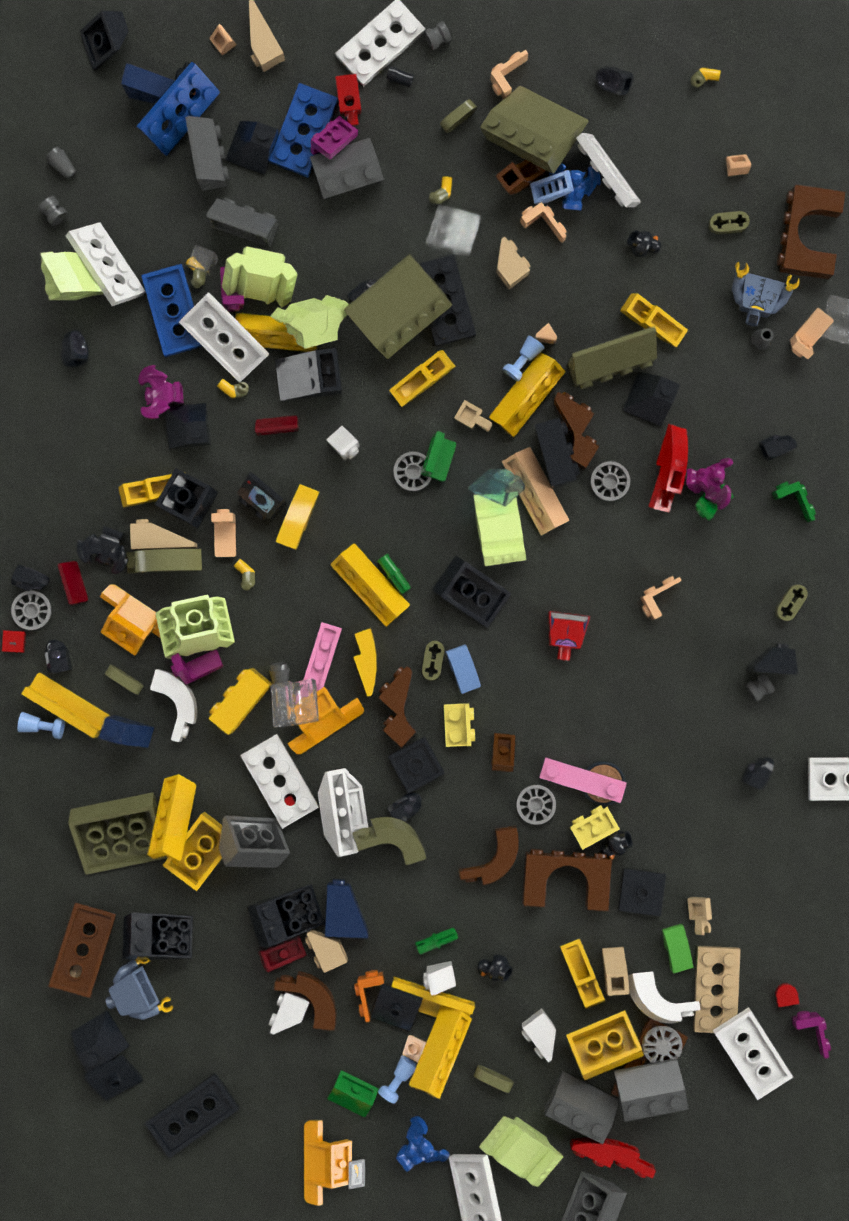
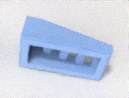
(536, 187)

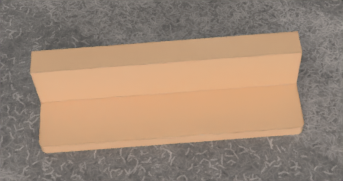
(538, 494)

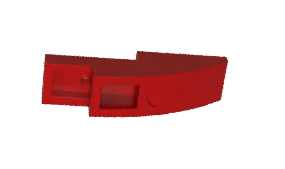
(673, 463)
(612, 1150)

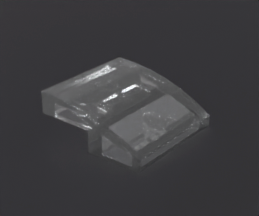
(453, 230)
(838, 309)
(294, 703)

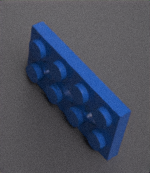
(165, 108)
(295, 118)
(160, 303)

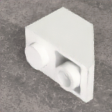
(344, 443)
(439, 977)
(291, 1011)
(541, 1032)

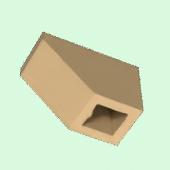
(511, 266)
(327, 949)
(615, 971)

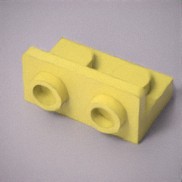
(457, 725)
(594, 827)

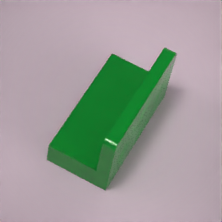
(438, 457)
(353, 1094)

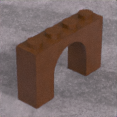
(796, 257)
(540, 865)

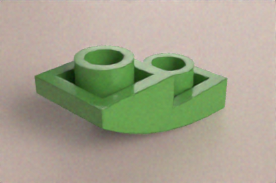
(678, 948)

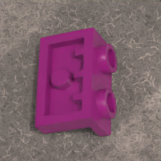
(333, 138)

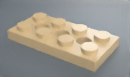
(706, 979)

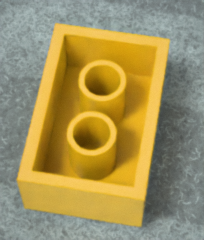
(239, 700)
(200, 852)
(605, 1045)

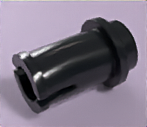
(400, 76)

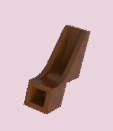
(577, 419)
(394, 697)

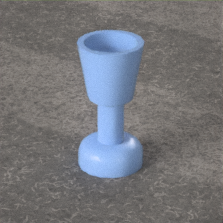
(529, 350)
(31, 723)
(403, 1071)

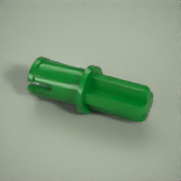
(394, 574)
(436, 940)

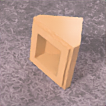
(222, 40)
(738, 165)
(546, 335)

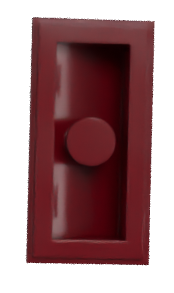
(276, 425)
(73, 582)

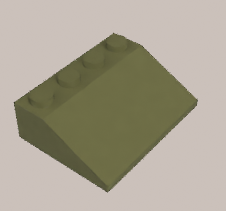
(533, 128)
(398, 306)
(613, 358)
(114, 832)

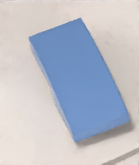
(463, 668)

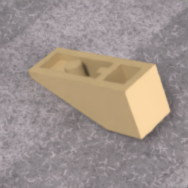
(263, 43)
(151, 537)

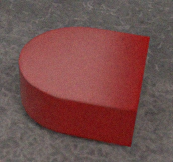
(786, 995)

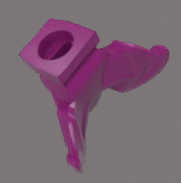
(160, 393)
(709, 481)

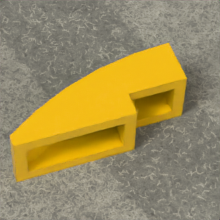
(648, 316)
(422, 378)
(142, 491)
(297, 517)
(367, 660)
(582, 973)

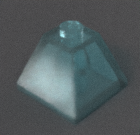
(498, 486)

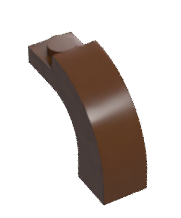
(519, 176)
(501, 862)
(316, 992)

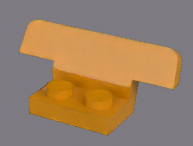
(129, 621)
(330, 720)
(323, 1162)

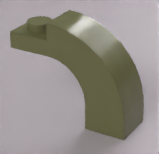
(164, 560)
(393, 832)

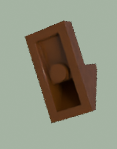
(503, 752)

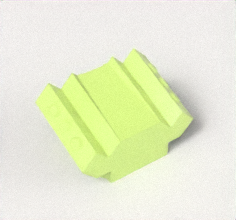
(259, 276)
(67, 277)
(313, 320)
(499, 531)
(194, 626)
(521, 1150)

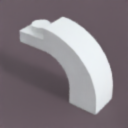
(183, 697)
(648, 1000)

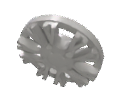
(412, 471)
(610, 481)
(31, 610)
(536, 804)
(661, 1044)

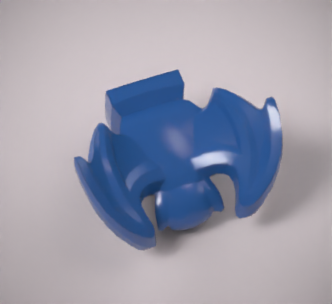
(580, 185)
(419, 1148)

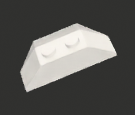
(341, 810)

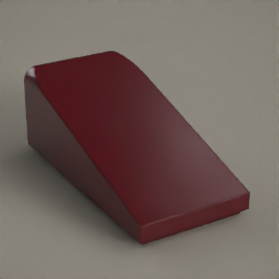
(282, 953)

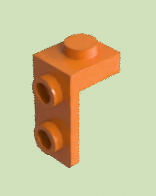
(371, 979)

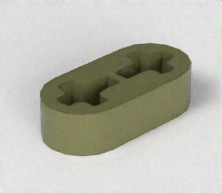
(458, 116)
(729, 227)
(786, 600)
(438, 661)
(124, 679)
(493, 1078)

